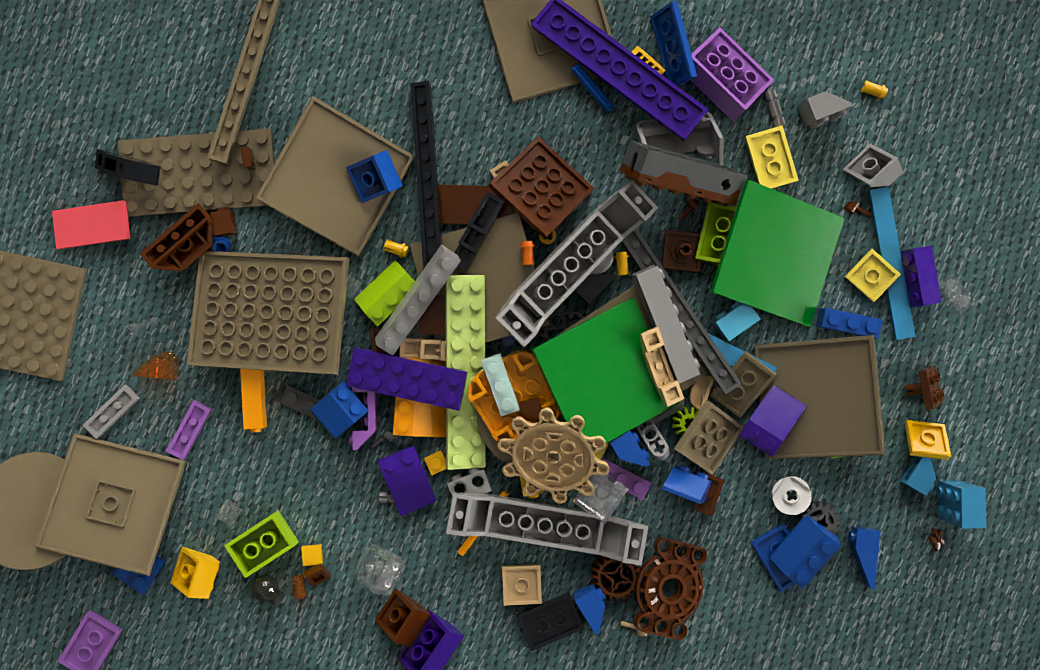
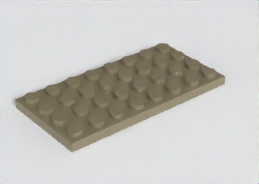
(192, 178)

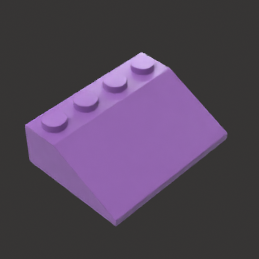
(728, 74)

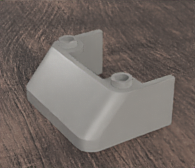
(704, 139)

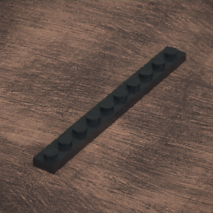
(426, 169)

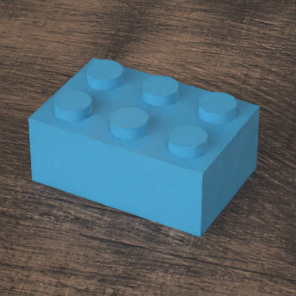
(961, 504)

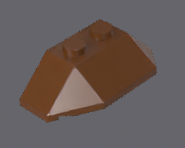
(181, 242)

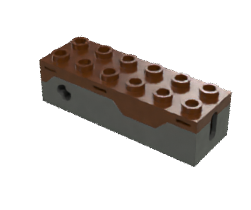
(681, 174)

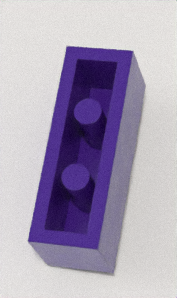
(921, 276)

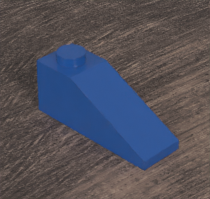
(865, 548)

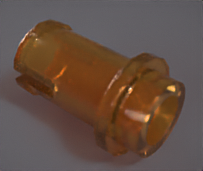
(299, 586)

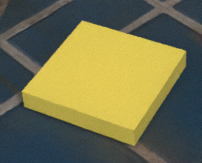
(872, 275)

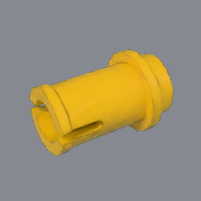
(874, 89)
(396, 248)
(622, 263)

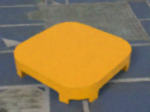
(527, 384)

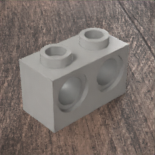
(467, 480)

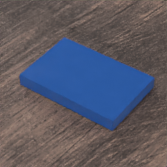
(765, 546)

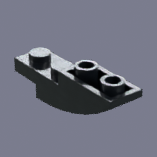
(127, 168)

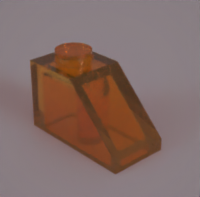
(159, 366)

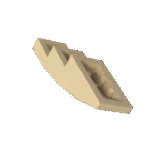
(423, 349)

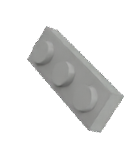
(111, 411)

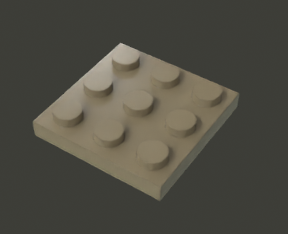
(709, 437)

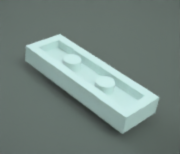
(500, 384)

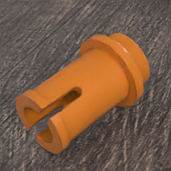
(527, 252)

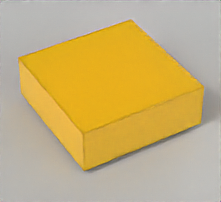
(312, 555)

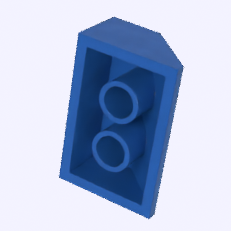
(805, 551)

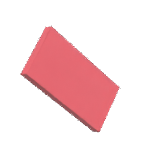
(91, 225)

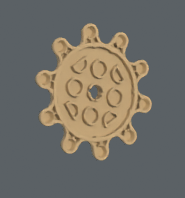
(560, 474)

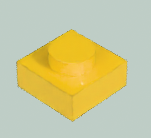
(436, 462)

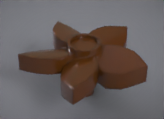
(936, 539)

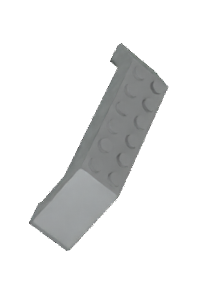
(573, 261)
(546, 526)

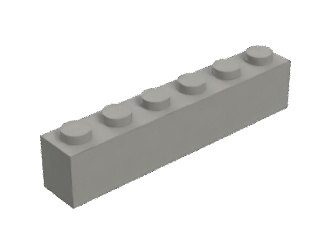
(417, 300)
(664, 314)

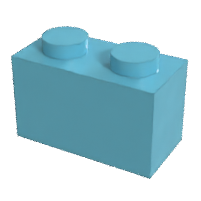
(735, 321)

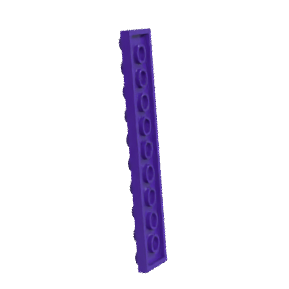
(619, 68)

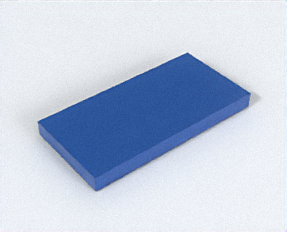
(673, 44)

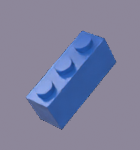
(848, 323)

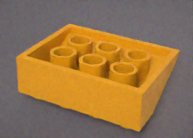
(419, 418)

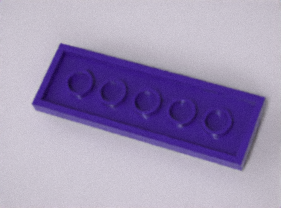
(407, 378)

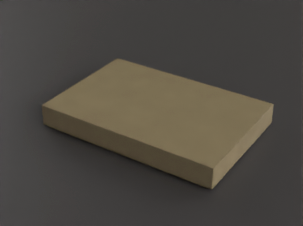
(754, 380)

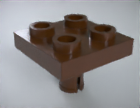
(680, 251)
(928, 387)

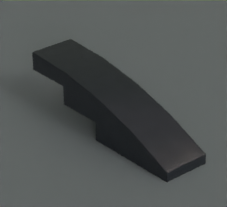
(477, 230)

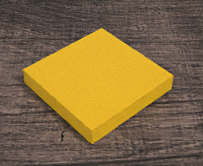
(927, 439)

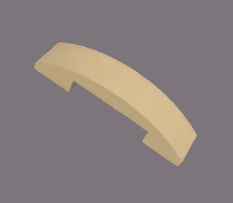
(658, 367)

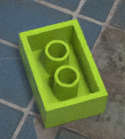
(261, 544)

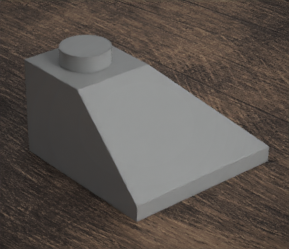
(874, 167)

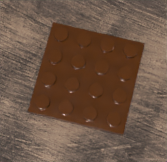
(541, 187)

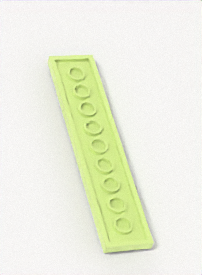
(464, 352)

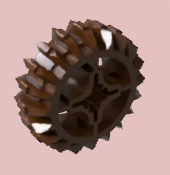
(611, 592)

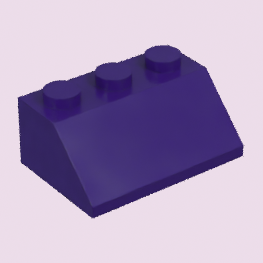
(432, 645)

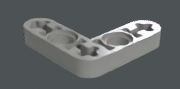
(658, 438)

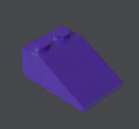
(773, 421)
(407, 480)

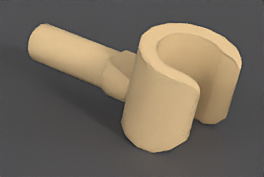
(630, 625)

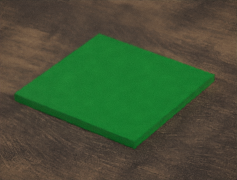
(777, 254)
(602, 372)

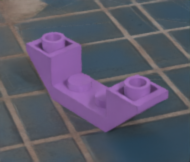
(359, 437)

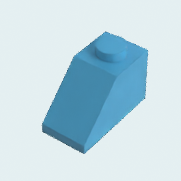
(920, 475)

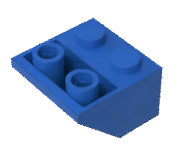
(628, 450)

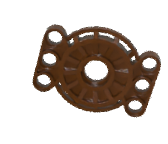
(689, 590)

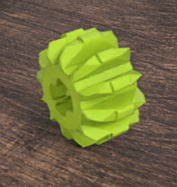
(681, 420)

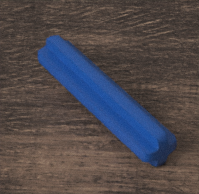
(592, 87)

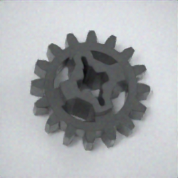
(822, 515)

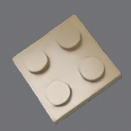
(521, 584)

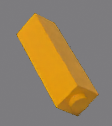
(253, 400)

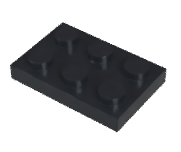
(550, 621)

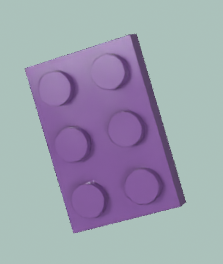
(90, 643)

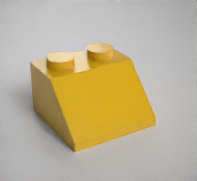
(195, 573)

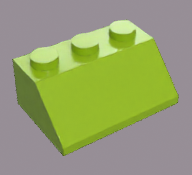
(715, 232)
(385, 293)

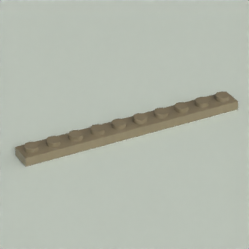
(243, 81)

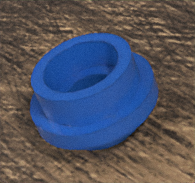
(221, 248)

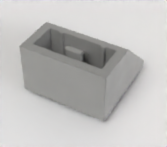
(822, 108)

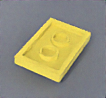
(771, 158)

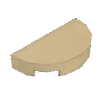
(700, 391)

